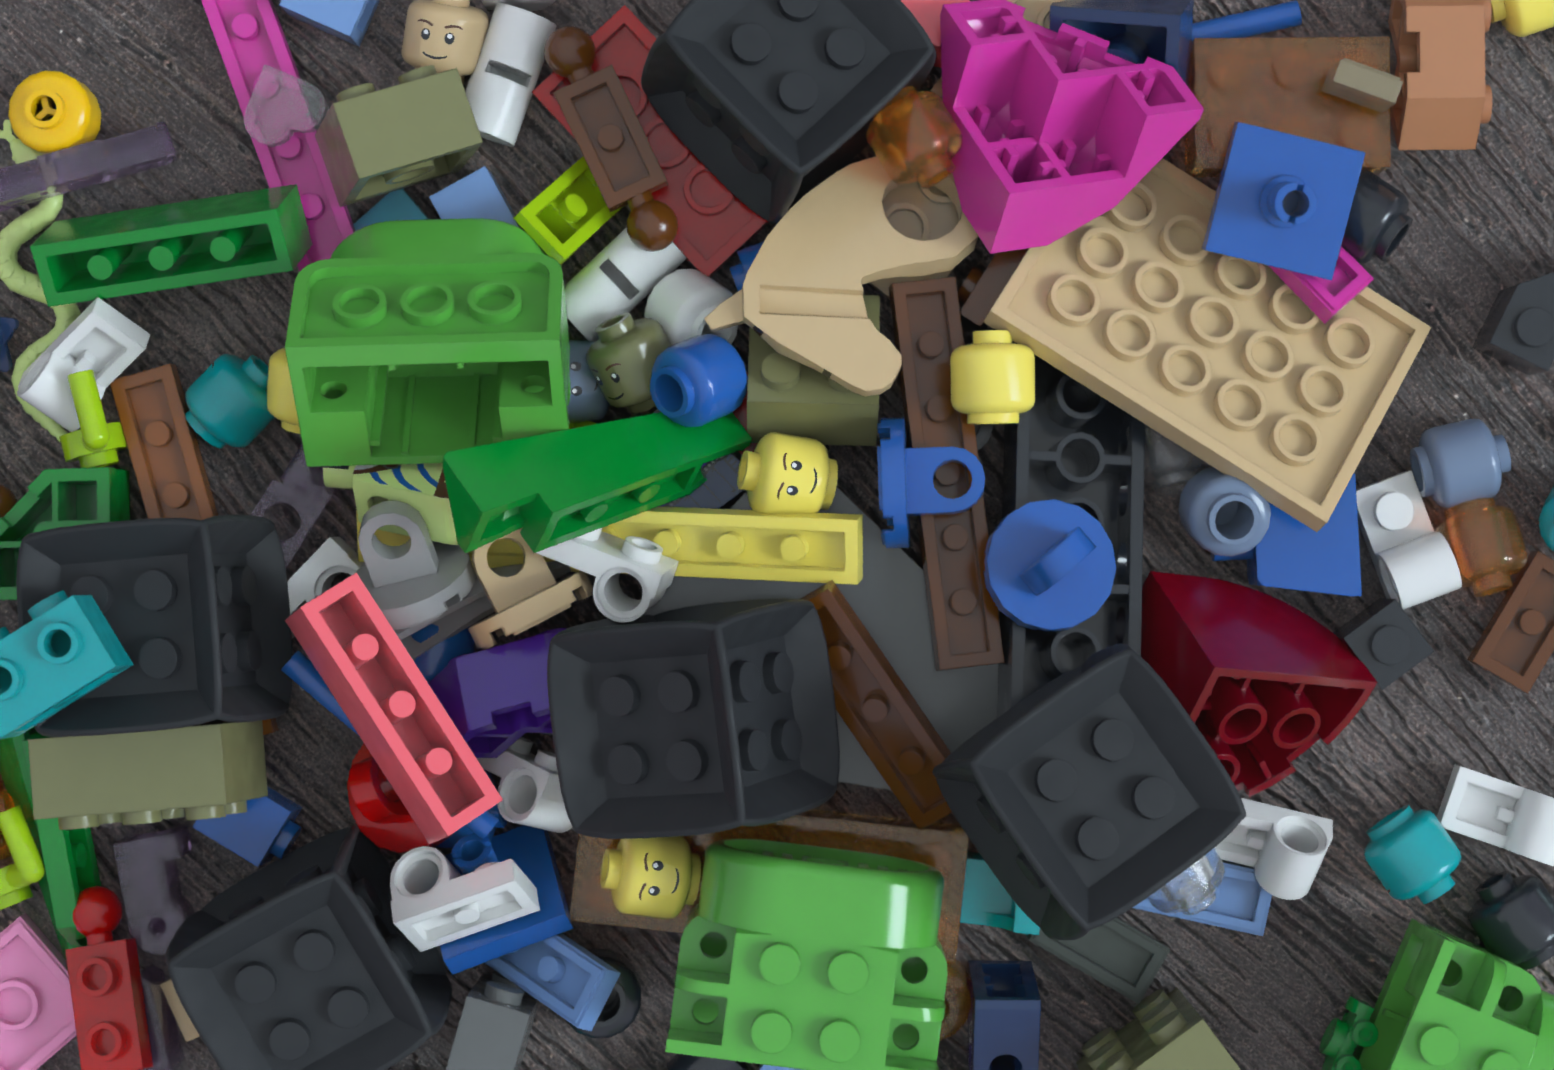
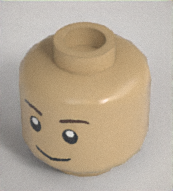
(444, 35)

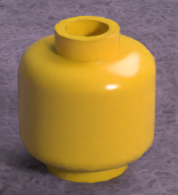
(73, 121)

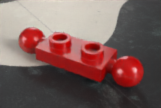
(107, 988)

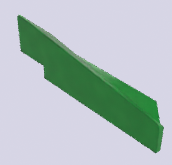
(580, 477)
(66, 854)

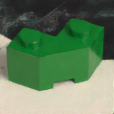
(56, 501)

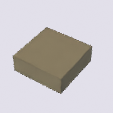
(1362, 85)

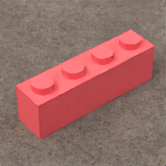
(393, 709)

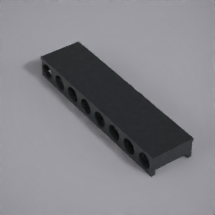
(1077, 453)

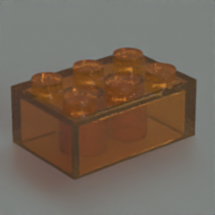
(1279, 88)

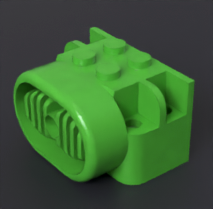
(427, 343)
(811, 960)
(1458, 1010)

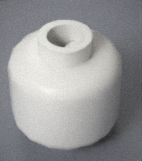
(684, 301)

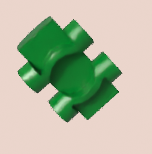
(1344, 1035)

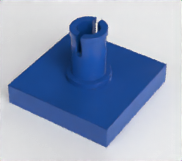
(1283, 200)
(535, 857)

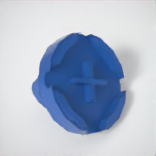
(908, 478)
(1049, 565)

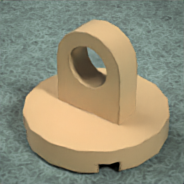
(524, 597)

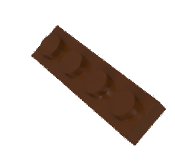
(881, 710)

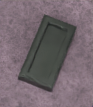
(1113, 955)

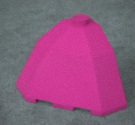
(1049, 122)

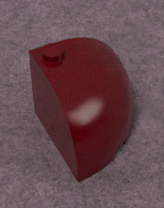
(1250, 672)

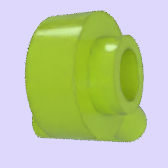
(96, 441)
(27, 860)

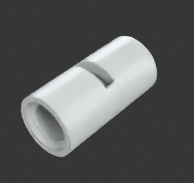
(507, 72)
(616, 282)

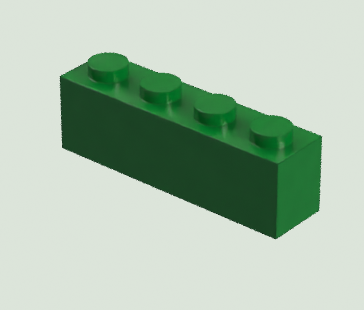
(172, 245)

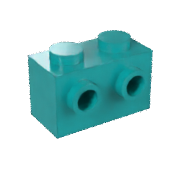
(55, 660)

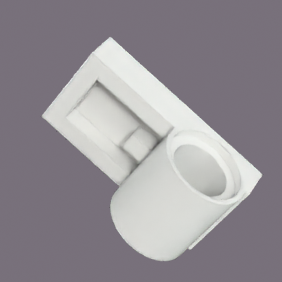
(95, 341)
(606, 558)
(529, 787)
(1499, 814)
(1280, 845)

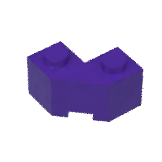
(498, 693)

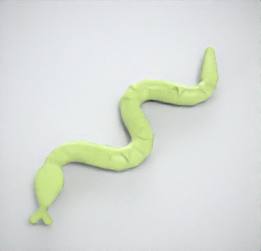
(28, 283)

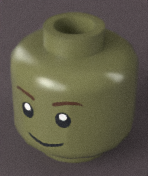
(624, 360)

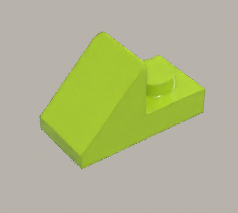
(566, 213)

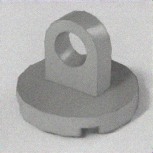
(411, 578)

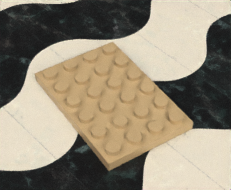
(1212, 345)

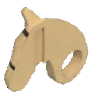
(811, 272)

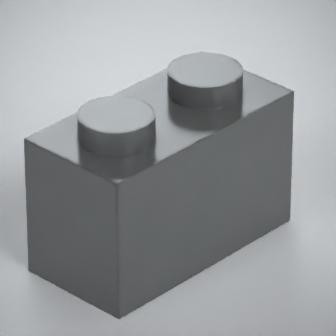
(493, 1026)

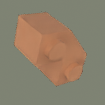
(1441, 72)

